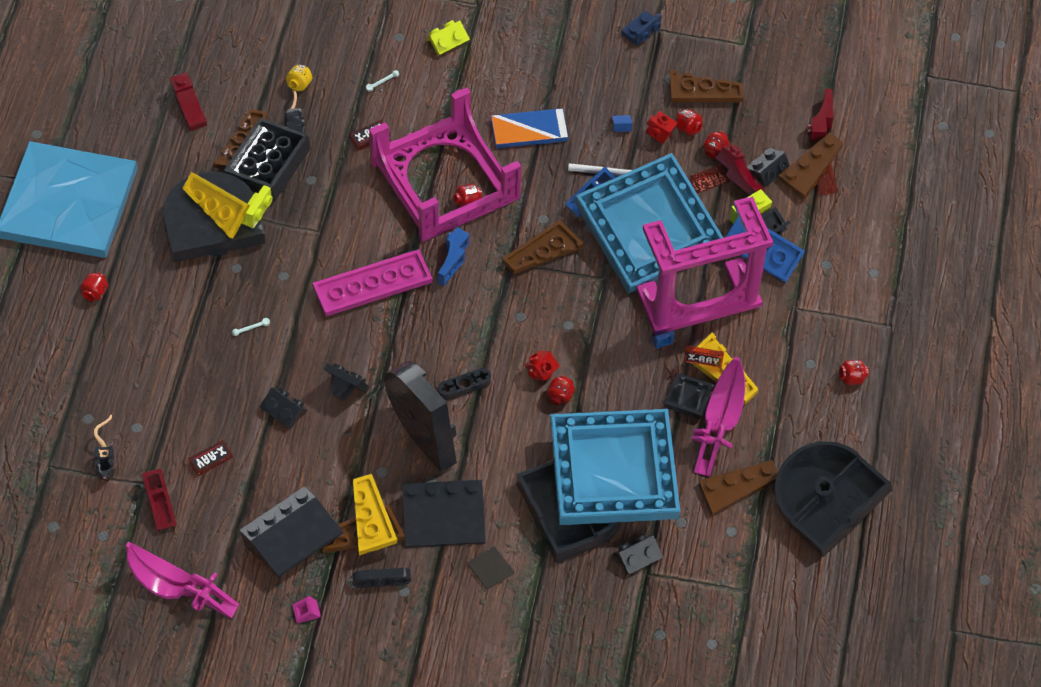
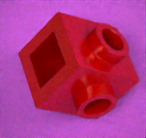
(660, 127)
(541, 365)

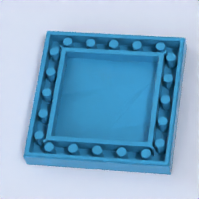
(642, 196)
(67, 199)
(614, 467)

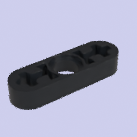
(449, 383)
(381, 577)

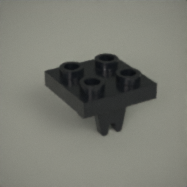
(344, 382)
(688, 395)

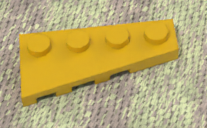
(218, 204)
(715, 372)
(372, 520)

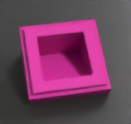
(306, 610)

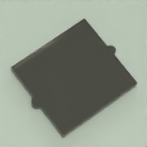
(490, 567)

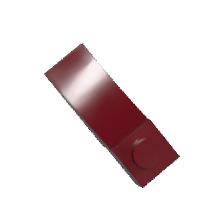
(187, 101)
(823, 120)
(738, 171)
(159, 499)

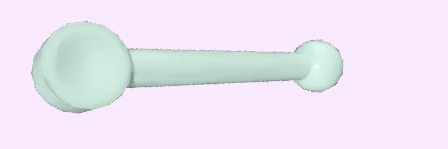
(369, 87)
(265, 322)

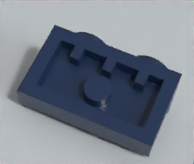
(642, 27)

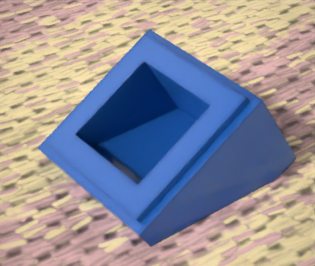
(622, 123)
(663, 339)

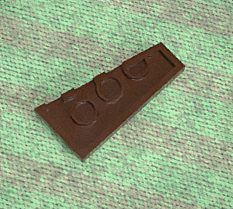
(696, 89)
(238, 137)
(806, 170)
(545, 246)
(727, 488)
(349, 538)

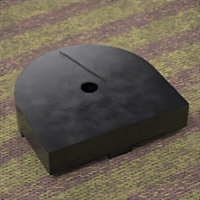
(196, 233)
(422, 413)
(830, 515)
(563, 541)

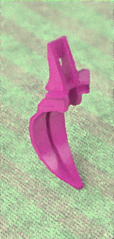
(721, 413)
(172, 582)

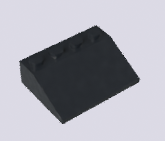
(269, 157)
(443, 513)
(290, 532)

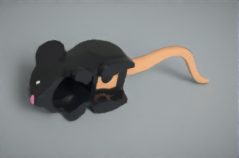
(294, 117)
(103, 456)

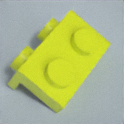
(448, 38)
(259, 203)

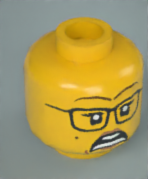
(299, 78)

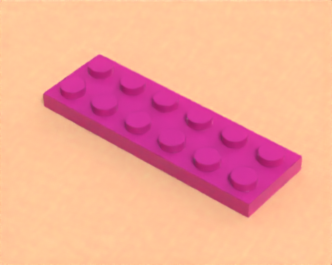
(372, 282)

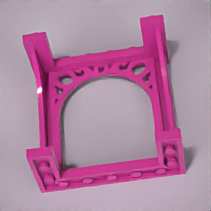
(426, 214)
(744, 277)

